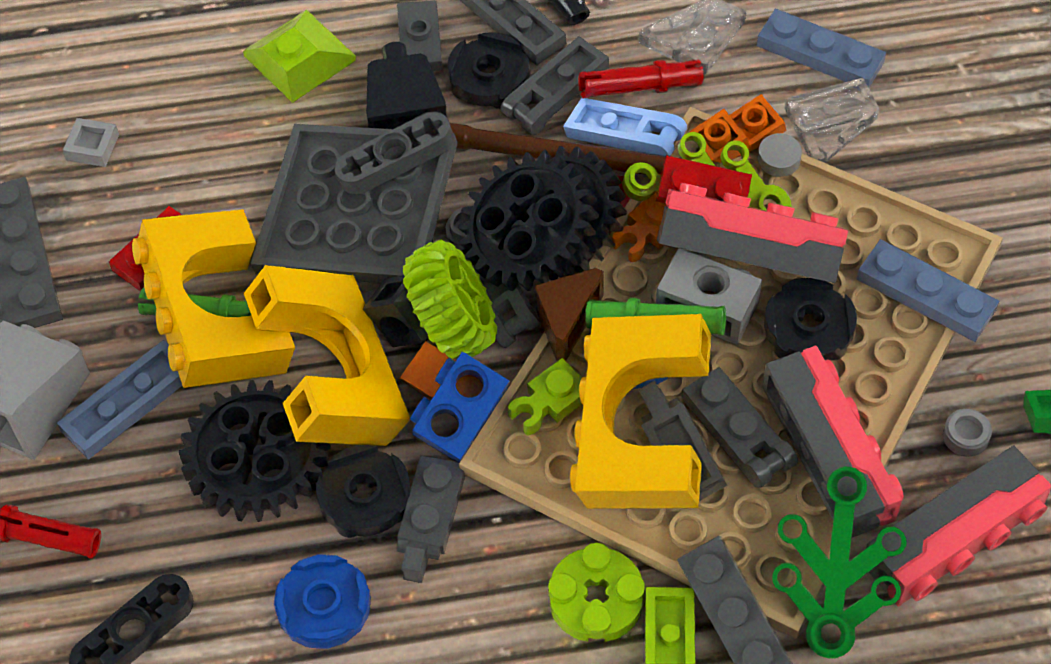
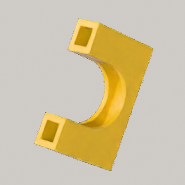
(329, 308)
(200, 343)
(620, 357)

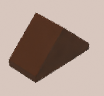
(563, 308)

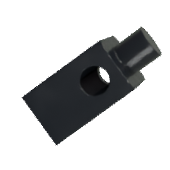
(401, 88)

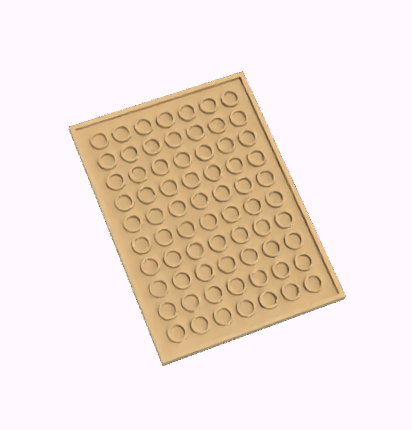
(882, 371)

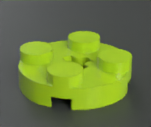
(596, 619)

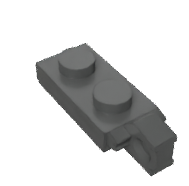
(672, 425)
(429, 514)

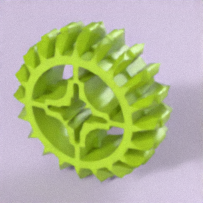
(449, 299)

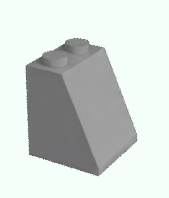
(35, 386)

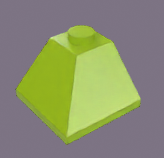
(299, 56)

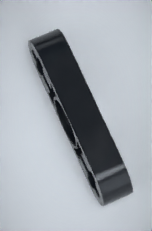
(168, 617)

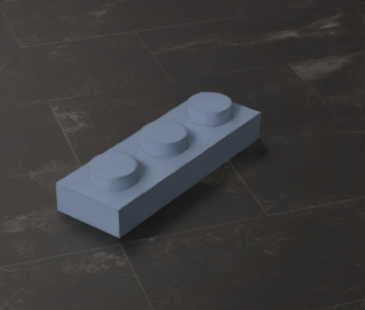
(820, 48)
(927, 290)
(121, 402)

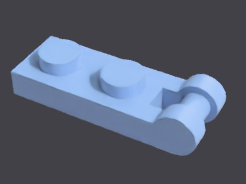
(624, 127)

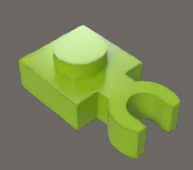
(550, 393)

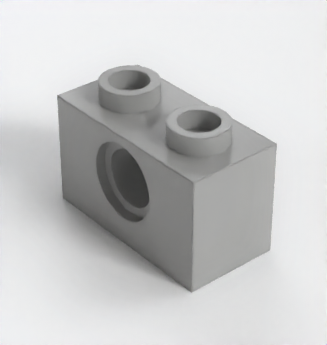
(695, 273)

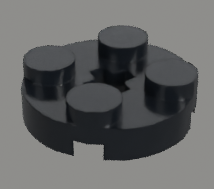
(487, 88)
(812, 297)
(368, 515)

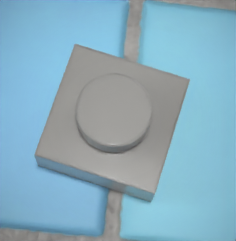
(91, 142)

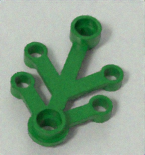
(837, 571)

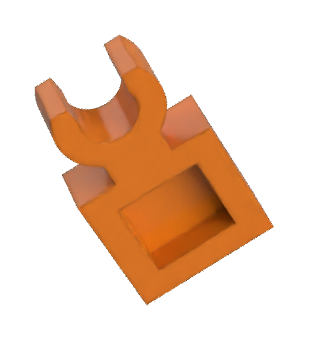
(642, 228)

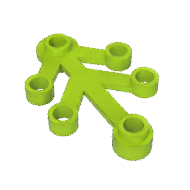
(758, 190)

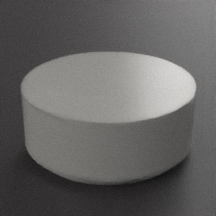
(779, 155)
(967, 432)

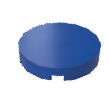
(322, 601)

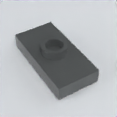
(420, 30)

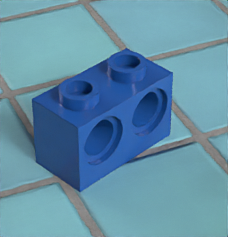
(469, 412)

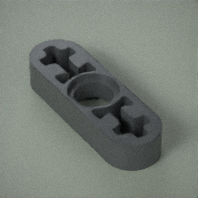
(372, 176)

